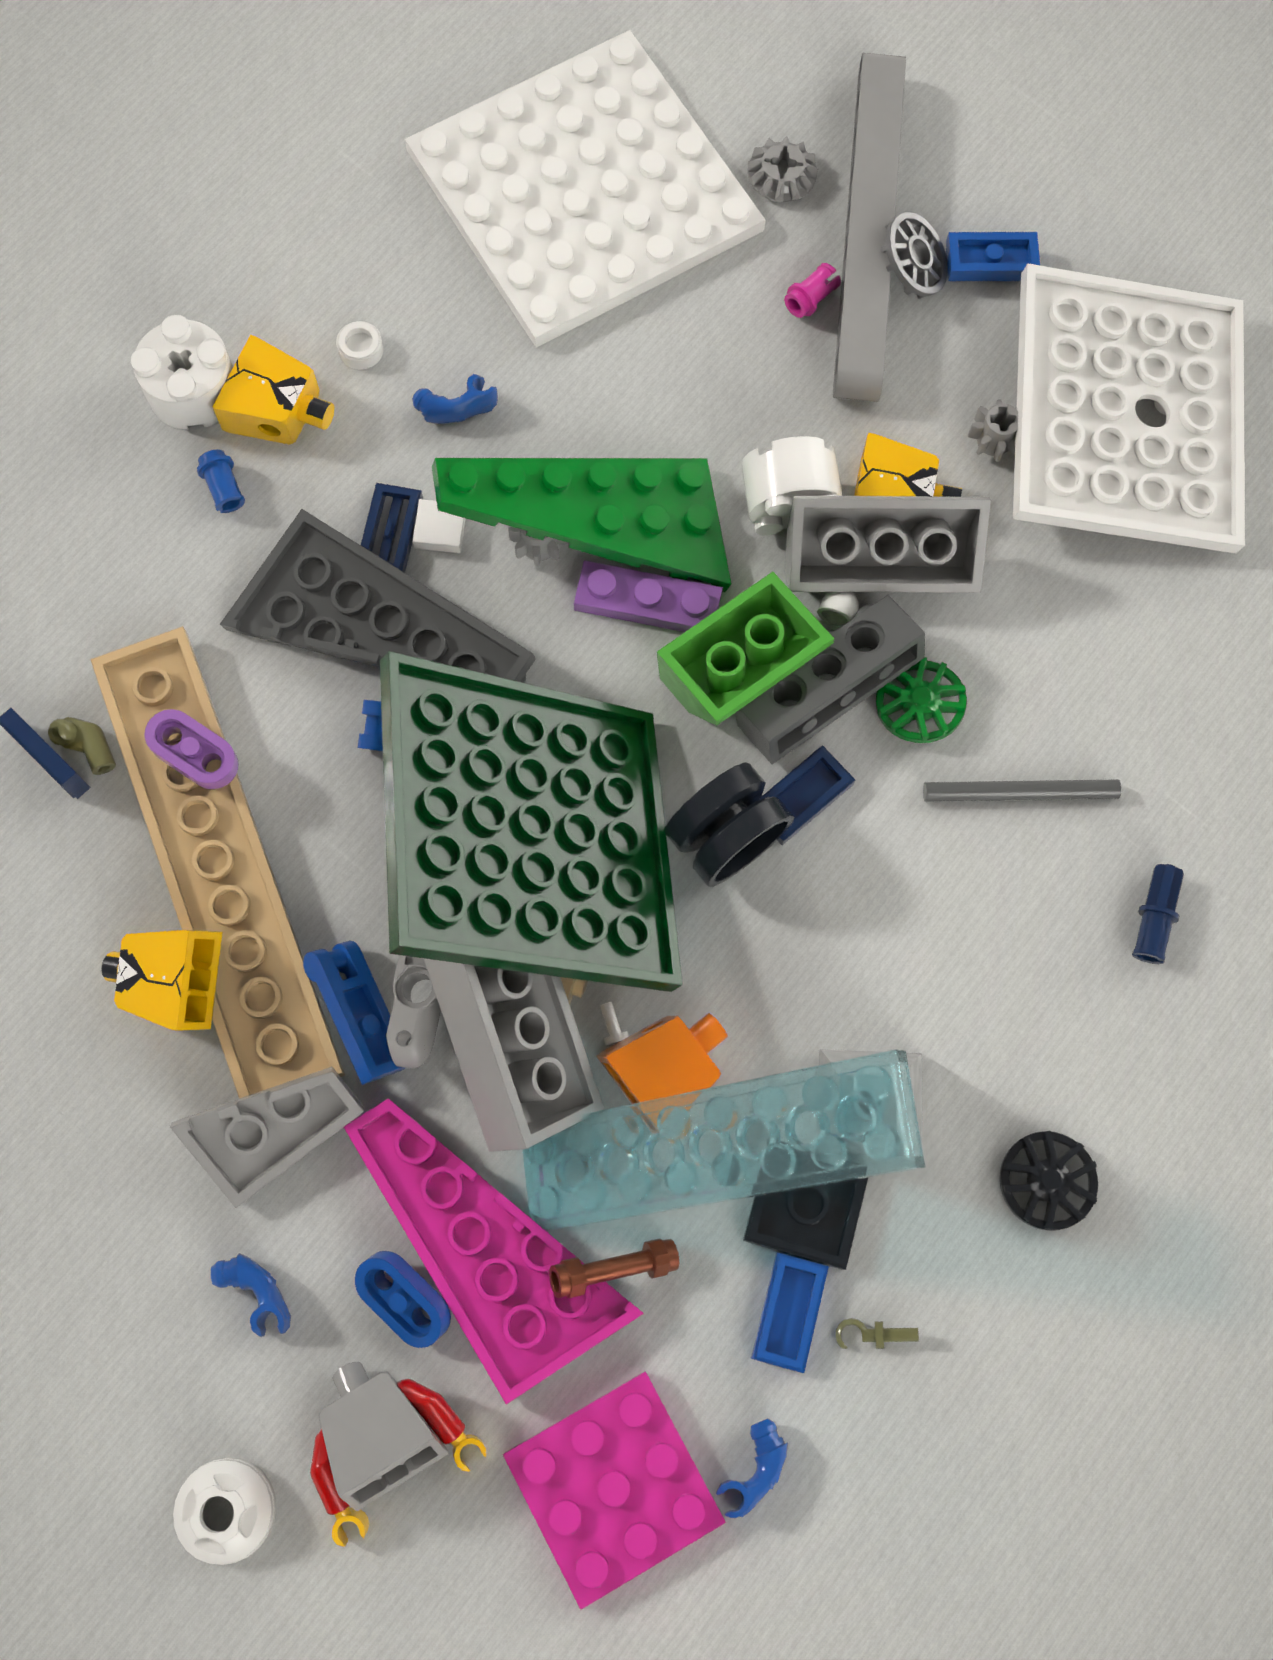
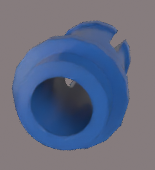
(217, 471)

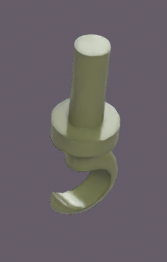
(878, 1334)

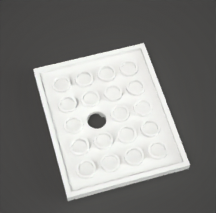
(1080, 448)

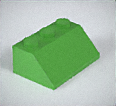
(741, 650)

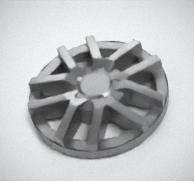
(917, 264)

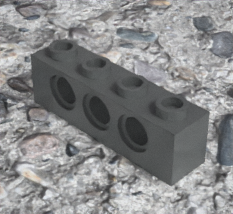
(879, 626)

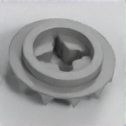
(765, 176)

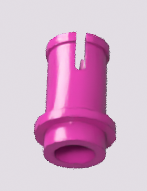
(804, 296)

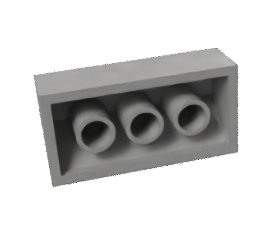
(886, 544)
(515, 1051)

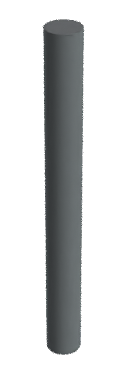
(1021, 790)

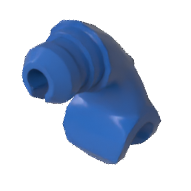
(442, 410)
(247, 1274)
(770, 1458)

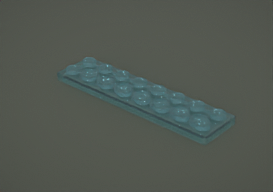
(729, 1143)

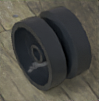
(728, 824)

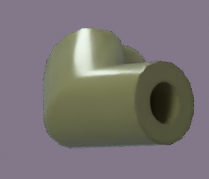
(84, 738)

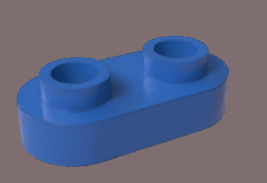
(402, 1300)

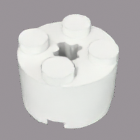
(182, 371)
(791, 469)

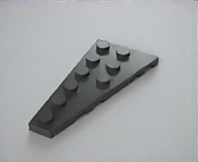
(352, 605)

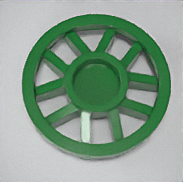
(922, 702)

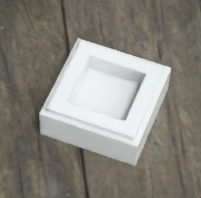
(437, 529)

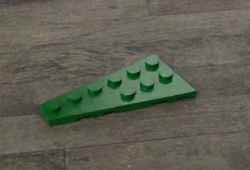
(607, 507)

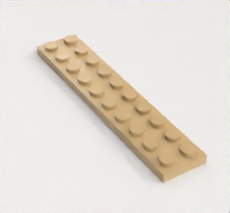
(217, 872)

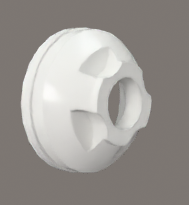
(252, 1504)

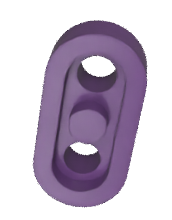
(194, 750)

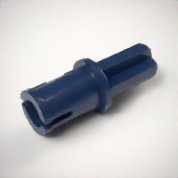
(1158, 914)

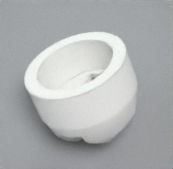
(838, 607)

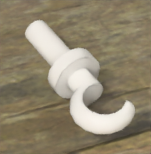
(612, 1025)

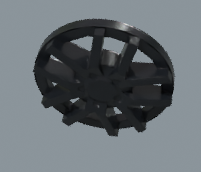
(1049, 1181)

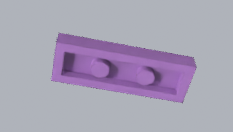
(644, 597)

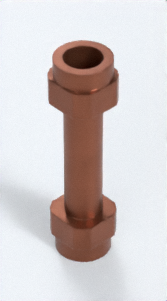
(572, 1277)

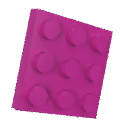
(613, 1489)

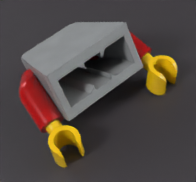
(377, 1440)

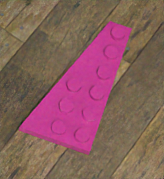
(484, 1256)

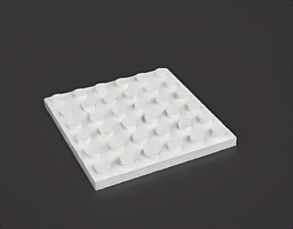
(584, 187)

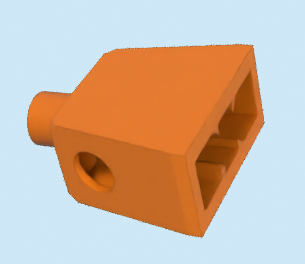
(665, 1058)

